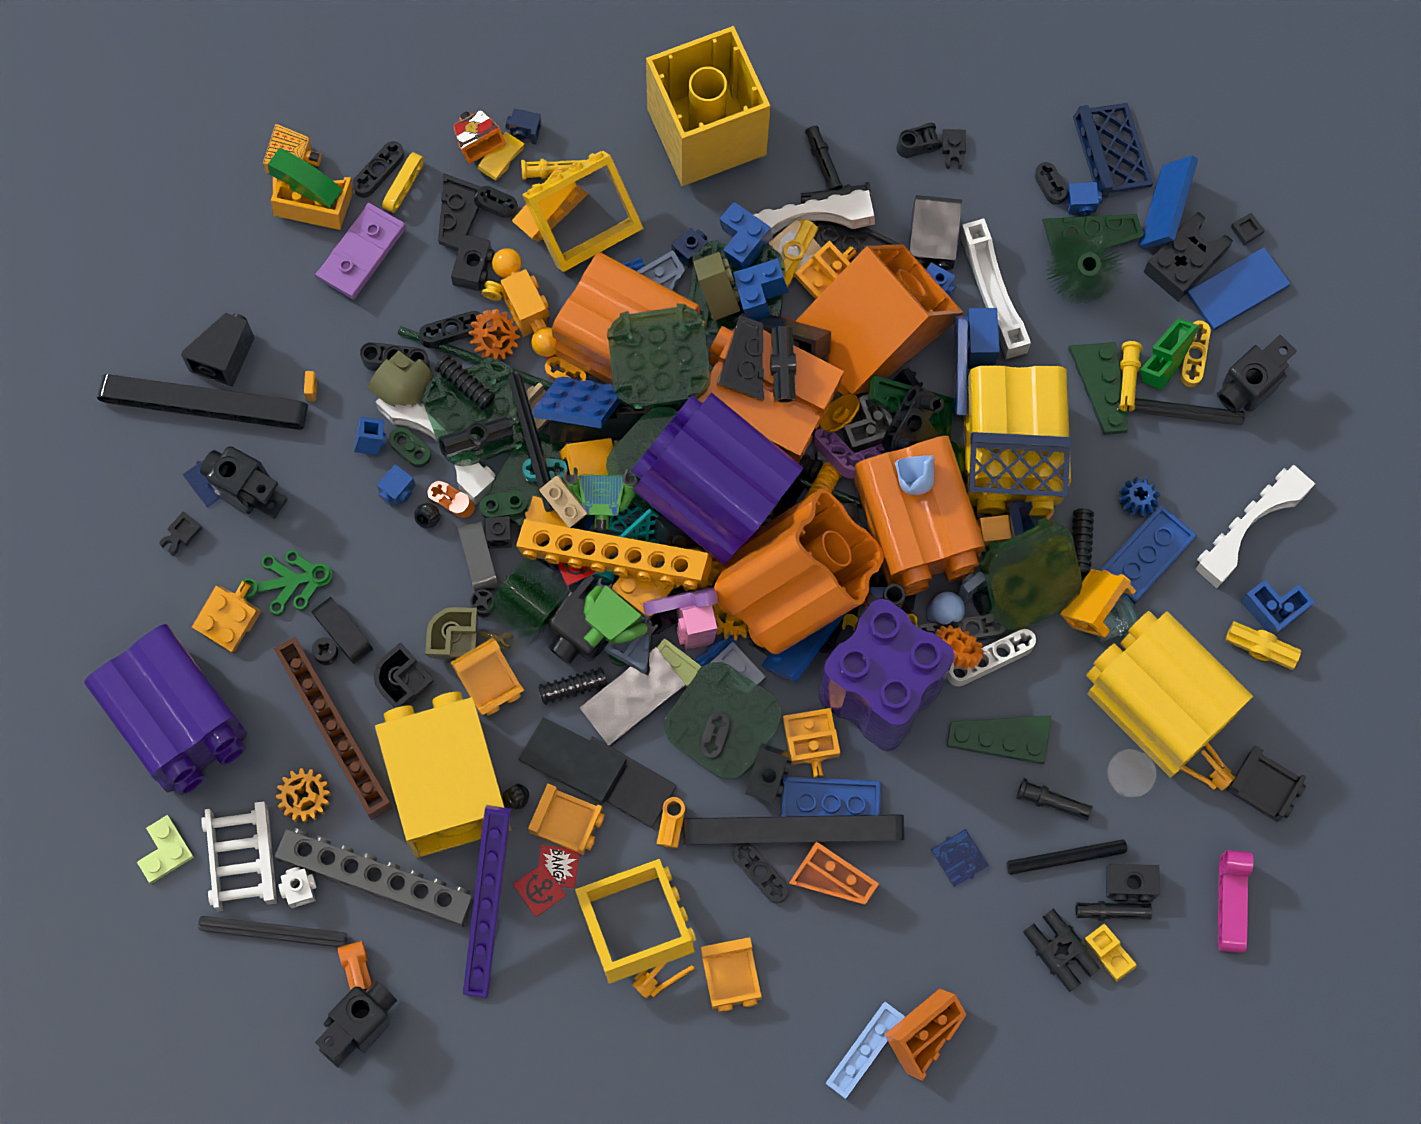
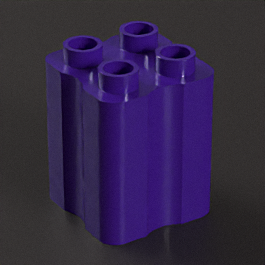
(714, 475)
(885, 674)
(167, 710)

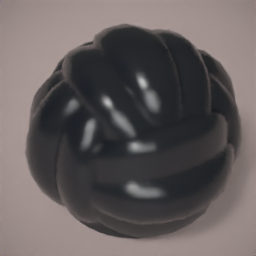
(427, 515)
(516, 796)

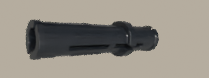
(820, 151)
(1113, 910)

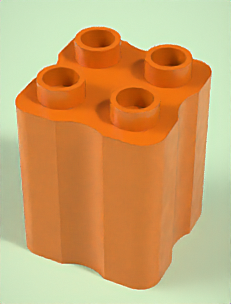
(596, 303)
(923, 531)
(799, 572)

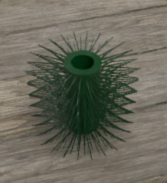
(1074, 266)
(527, 599)

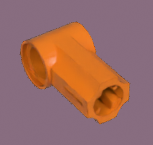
(354, 961)

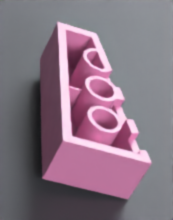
(696, 626)

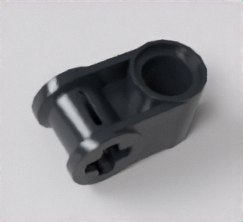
(922, 139)

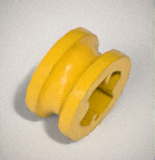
(492, 291)

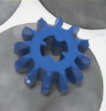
(1144, 491)

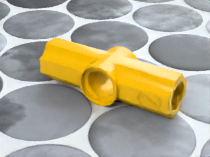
(802, 240)
(1263, 645)

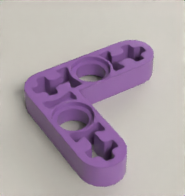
(845, 464)
(698, 597)

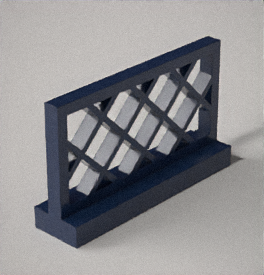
(1094, 148)
(1020, 442)

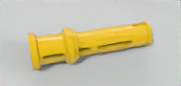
(543, 168)
(1130, 366)

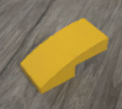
(499, 160)
(1110, 953)

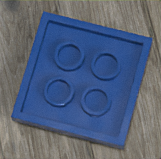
(577, 402)

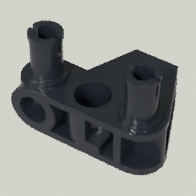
(912, 421)

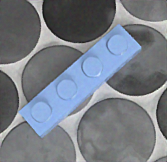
(863, 1051)

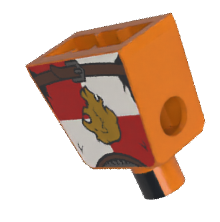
(477, 135)

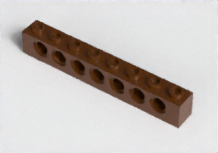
(333, 728)

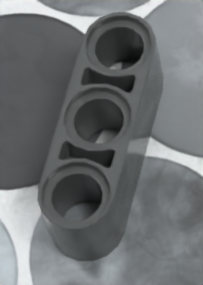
(478, 556)

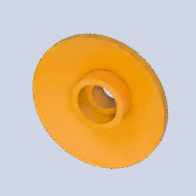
(840, 413)

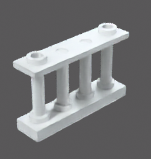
(262, 866)

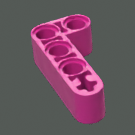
(1233, 900)

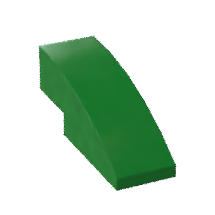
(304, 178)
(1168, 353)

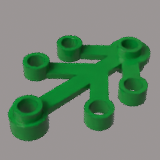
(290, 581)

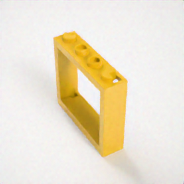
(599, 242)
(648, 958)

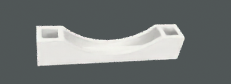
(849, 210)
(983, 262)
(471, 479)
(1287, 492)

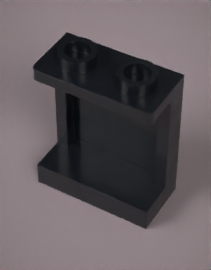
(1266, 785)

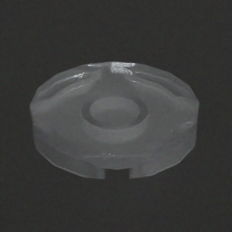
(1131, 773)

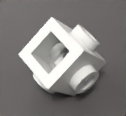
(301, 895)

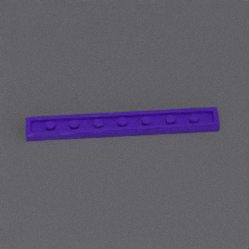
(486, 901)

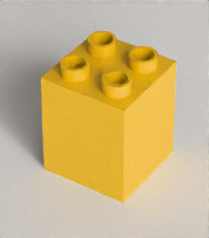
(707, 105)
(439, 772)

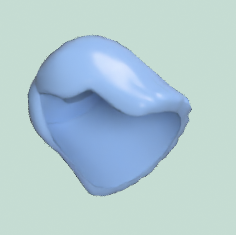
(916, 474)
(945, 608)

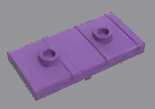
(361, 251)

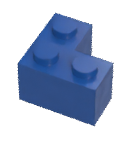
(748, 236)
(757, 285)
(982, 337)
(1272, 610)

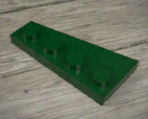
(1117, 227)
(1102, 380)
(890, 394)
(1005, 737)

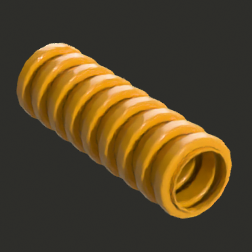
(826, 479)

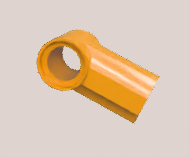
(671, 825)

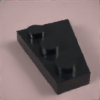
(457, 210)
(743, 361)

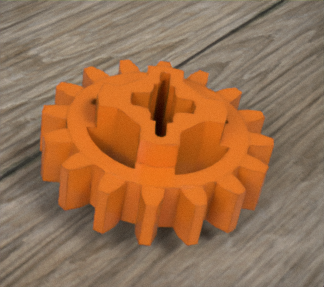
(489, 343)
(965, 648)

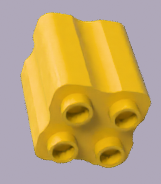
(1016, 403)
(1165, 691)

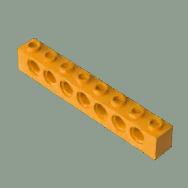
(605, 545)

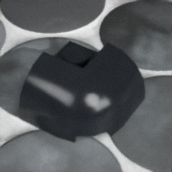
(400, 677)

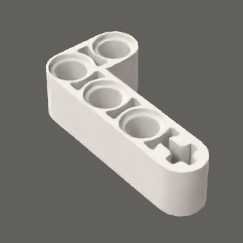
(993, 660)

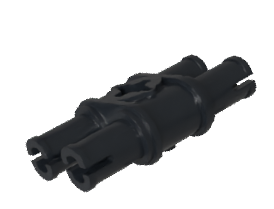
(1058, 964)

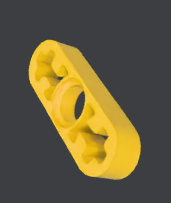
(403, 182)
(1198, 370)

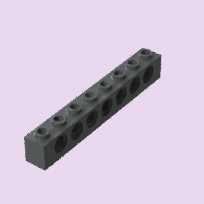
(289, 854)

